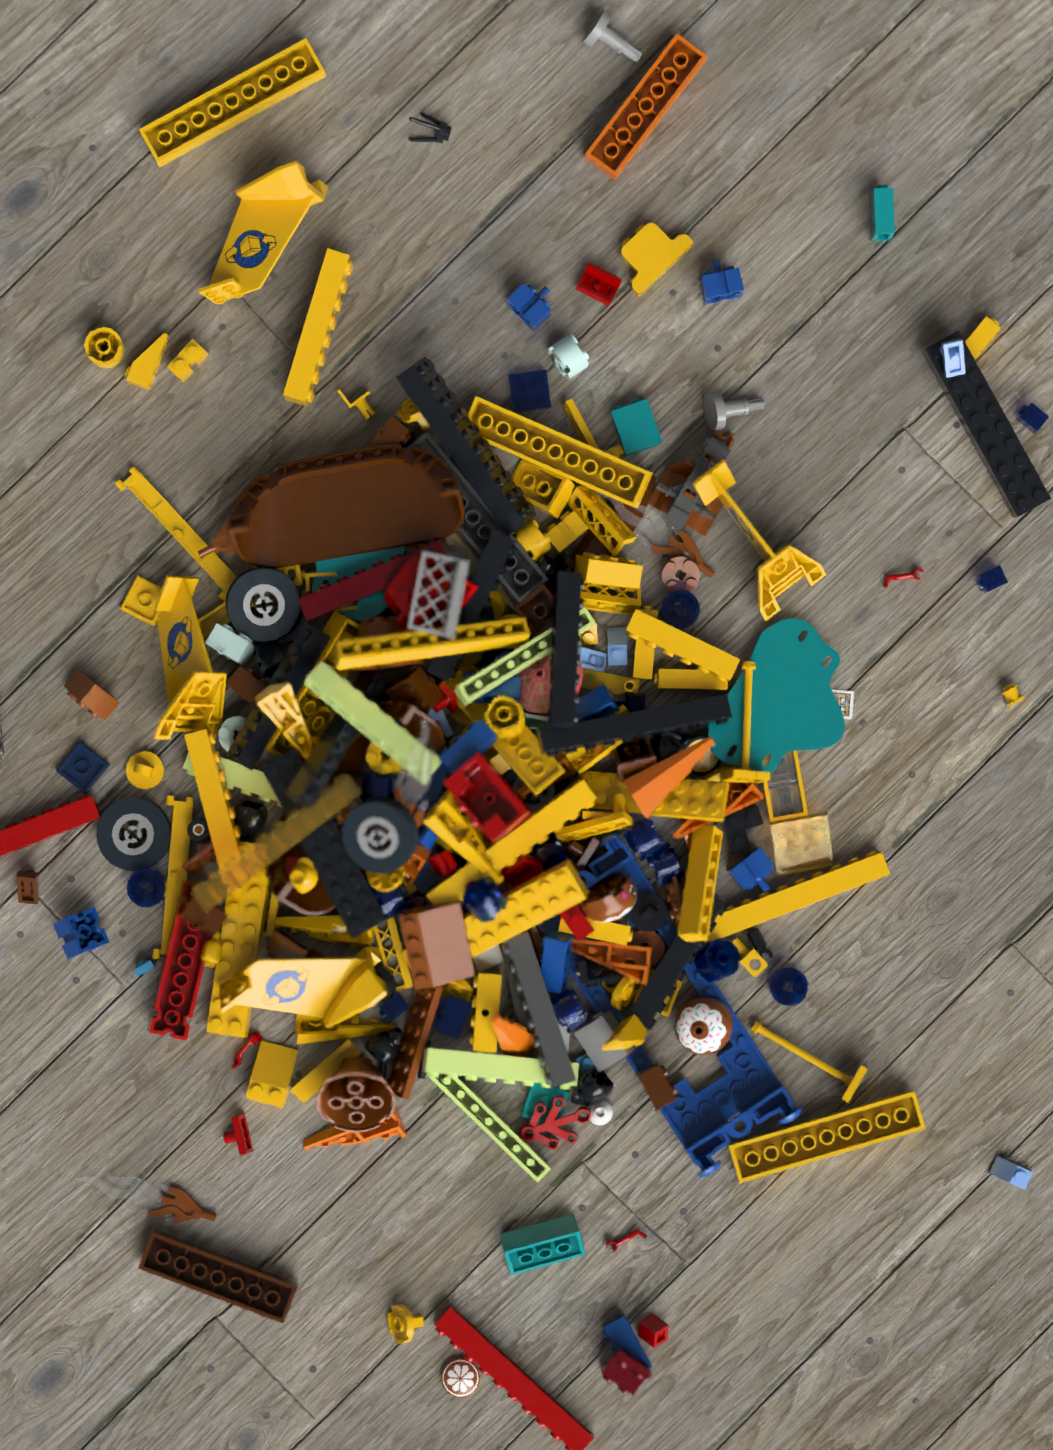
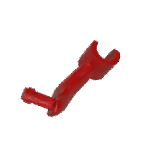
(902, 576)
(255, 1038)
(631, 1235)

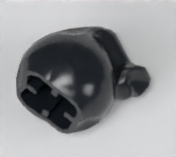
(670, 745)
(250, 818)
(384, 1045)
(592, 1087)

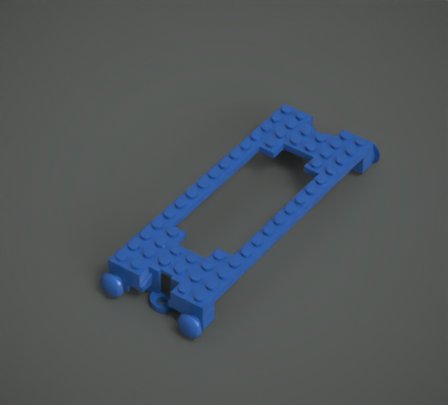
(749, 1082)

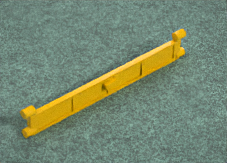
(178, 528)
(177, 857)

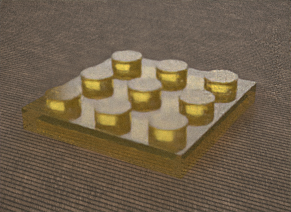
(801, 843)

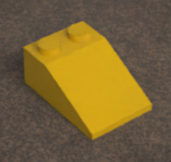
(543, 488)
(272, 1074)

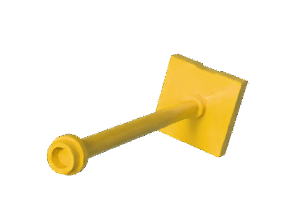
(744, 774)
(850, 1081)

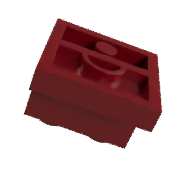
(625, 1371)

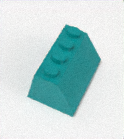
(542, 1244)

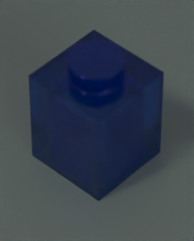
(1032, 417)
(991, 579)
(393, 1007)

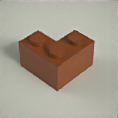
(90, 694)

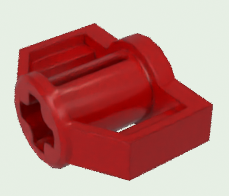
(443, 863)

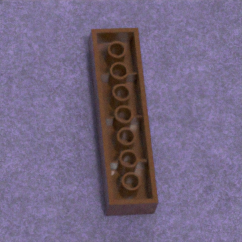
(218, 1276)

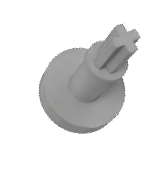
(599, 30)
(717, 410)

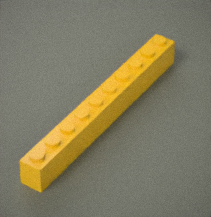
(427, 645)
(800, 895)

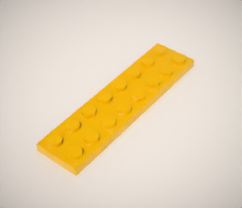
(519, 752)
(688, 800)

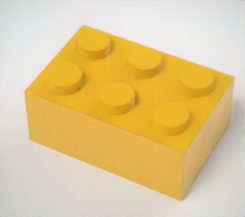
(608, 570)

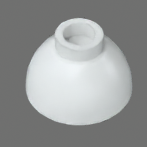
(600, 1112)

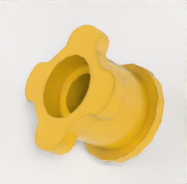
(1012, 694)

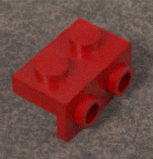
(598, 284)
(522, 870)

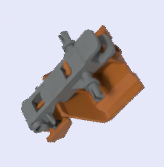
(677, 495)

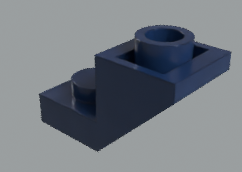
(631, 701)

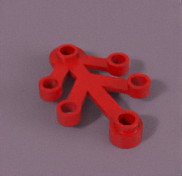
(552, 1124)

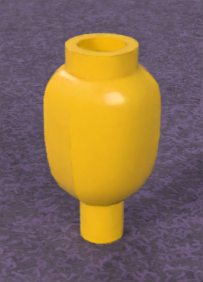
(212, 951)

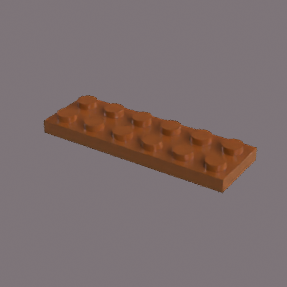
(414, 1041)

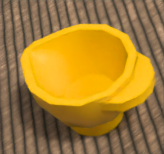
(304, 875)

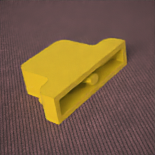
(652, 254)

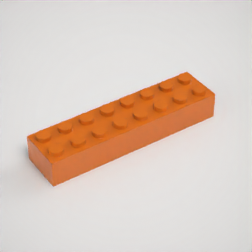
(645, 107)

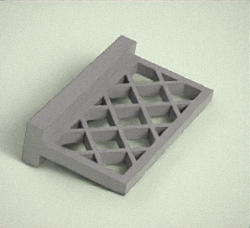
(455, 598)

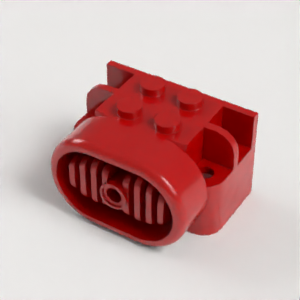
(401, 591)
(475, 786)

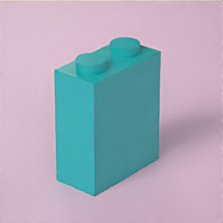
(882, 213)
(636, 426)

